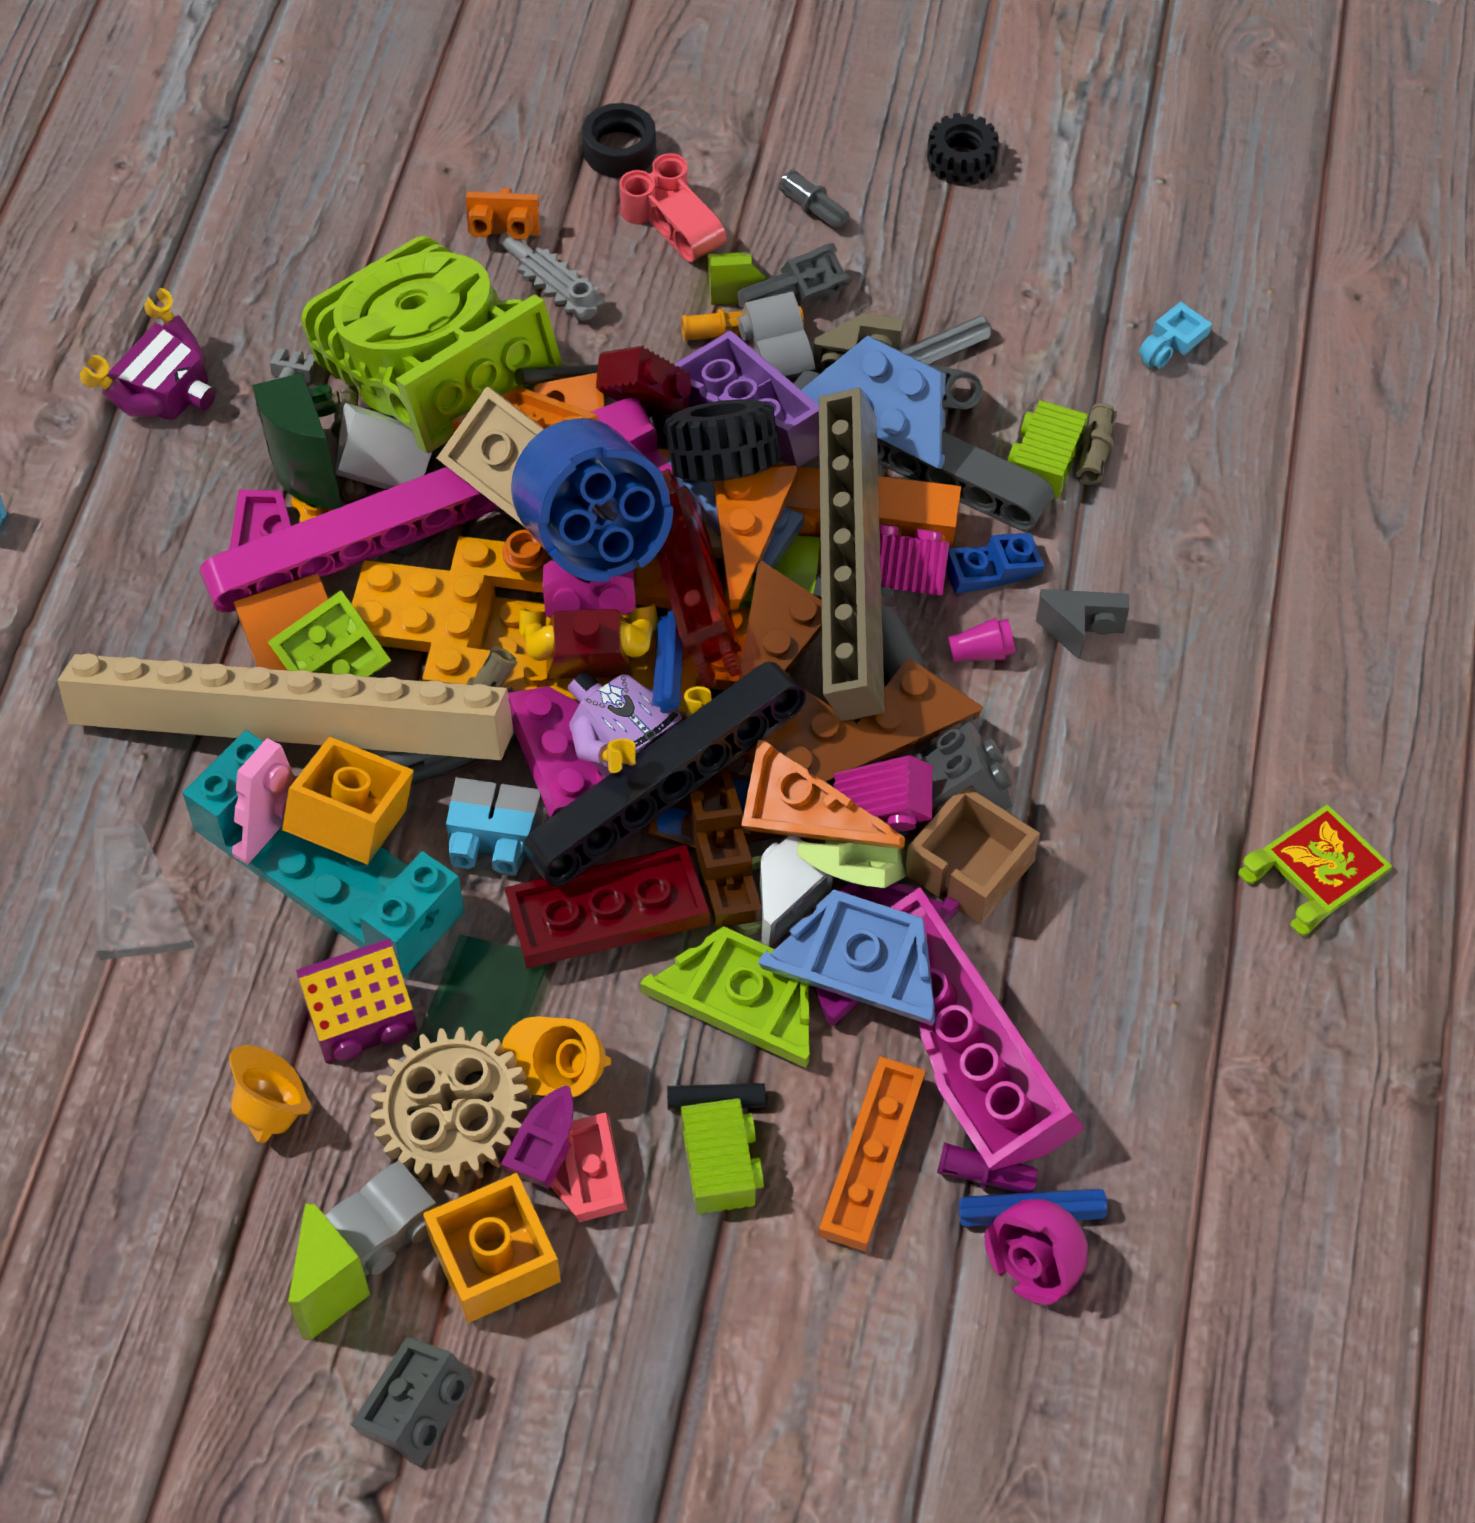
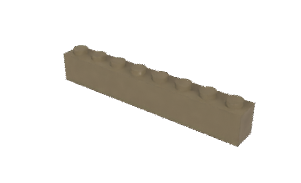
(850, 556)

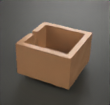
(972, 853)

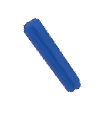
(667, 664)
(984, 1209)

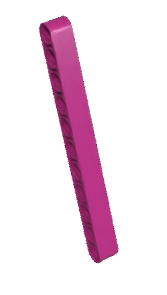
(365, 527)

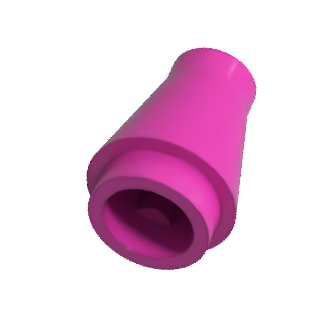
(983, 642)

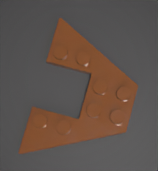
(916, 702)

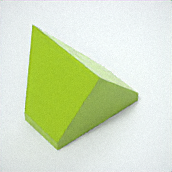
(729, 274)

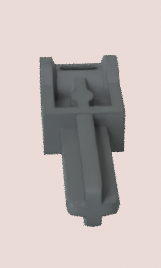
(807, 275)

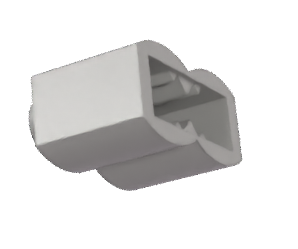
(778, 334)
(383, 1217)

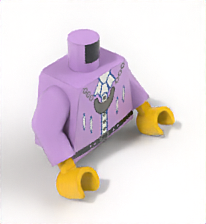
(620, 719)

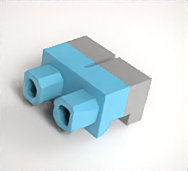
(491, 823)

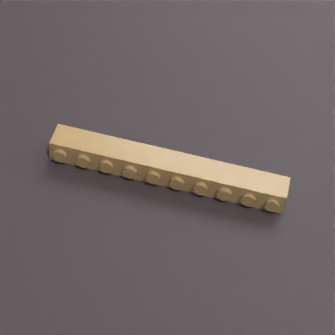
(287, 706)

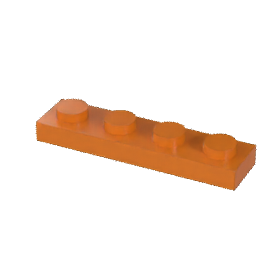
(872, 1154)

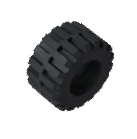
(722, 440)

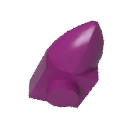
(542, 1139)

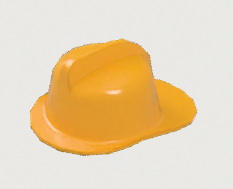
(556, 1054)
(265, 1091)

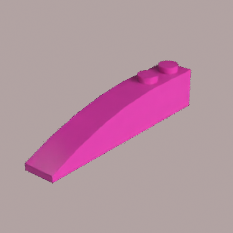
(983, 1059)

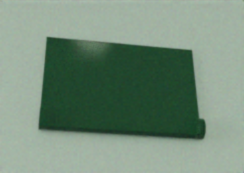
(482, 991)

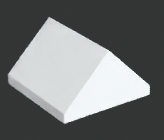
(378, 449)

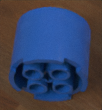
(570, 472)

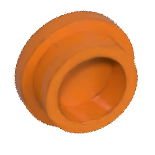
(523, 552)

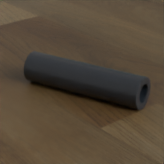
(750, 1094)

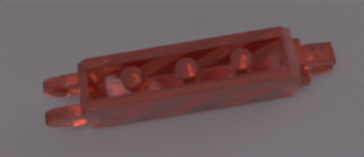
(697, 587)

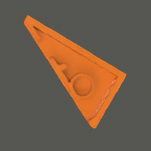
(794, 802)

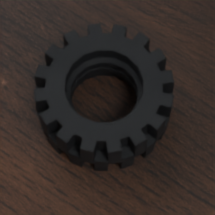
(965, 133)

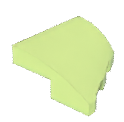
(857, 862)

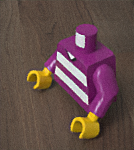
(159, 371)

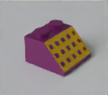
(357, 1001)

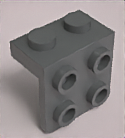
(964, 760)

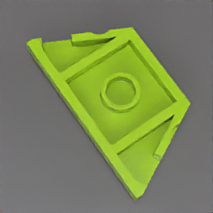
(732, 992)

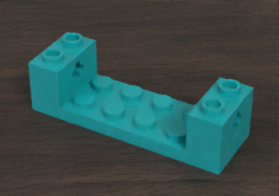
(357, 900)

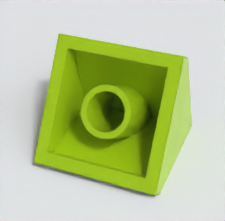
(325, 1275)

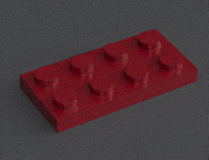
(607, 907)

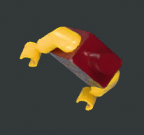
(588, 640)

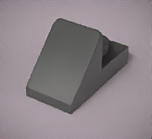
(1071, 613)

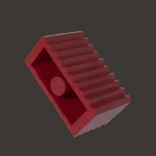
(644, 376)

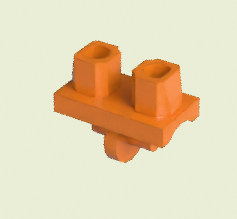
(503, 213)

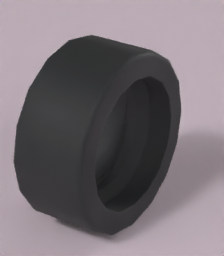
(619, 118)

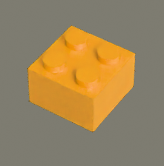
(347, 800)
(492, 1247)

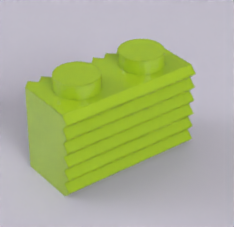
(1049, 442)
(719, 1155)

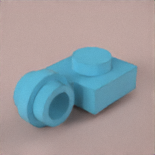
(1176, 329)

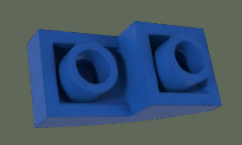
(1001, 562)

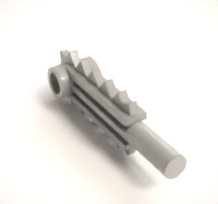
(569, 290)

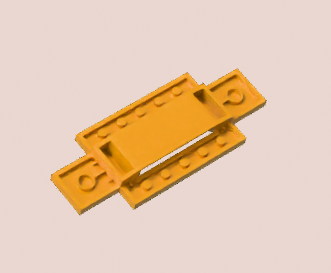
(462, 619)

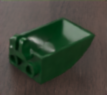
(297, 439)

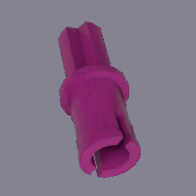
(972, 1167)

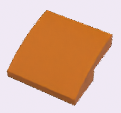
(274, 611)

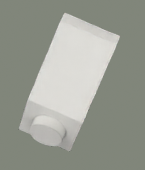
(787, 888)

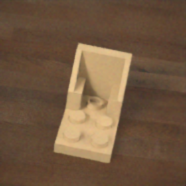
(488, 447)

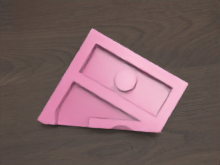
(262, 798)

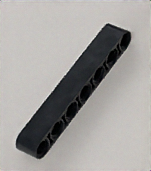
(663, 773)

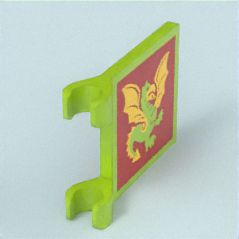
(1322, 861)

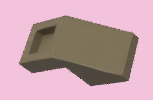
(841, 339)

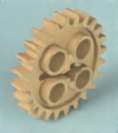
(453, 1146)

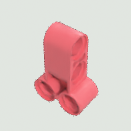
(671, 207)

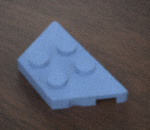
(900, 391)
(860, 954)

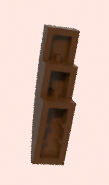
(723, 851)

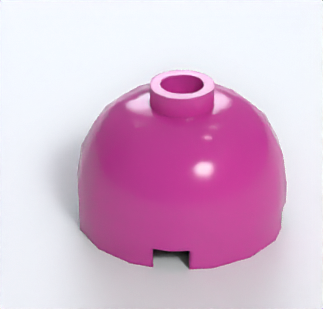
(1038, 1248)

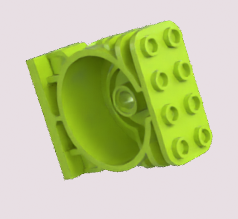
(426, 336)

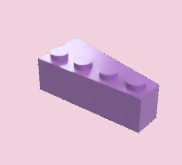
(735, 371)

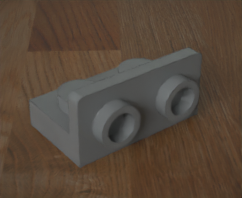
(414, 1399)

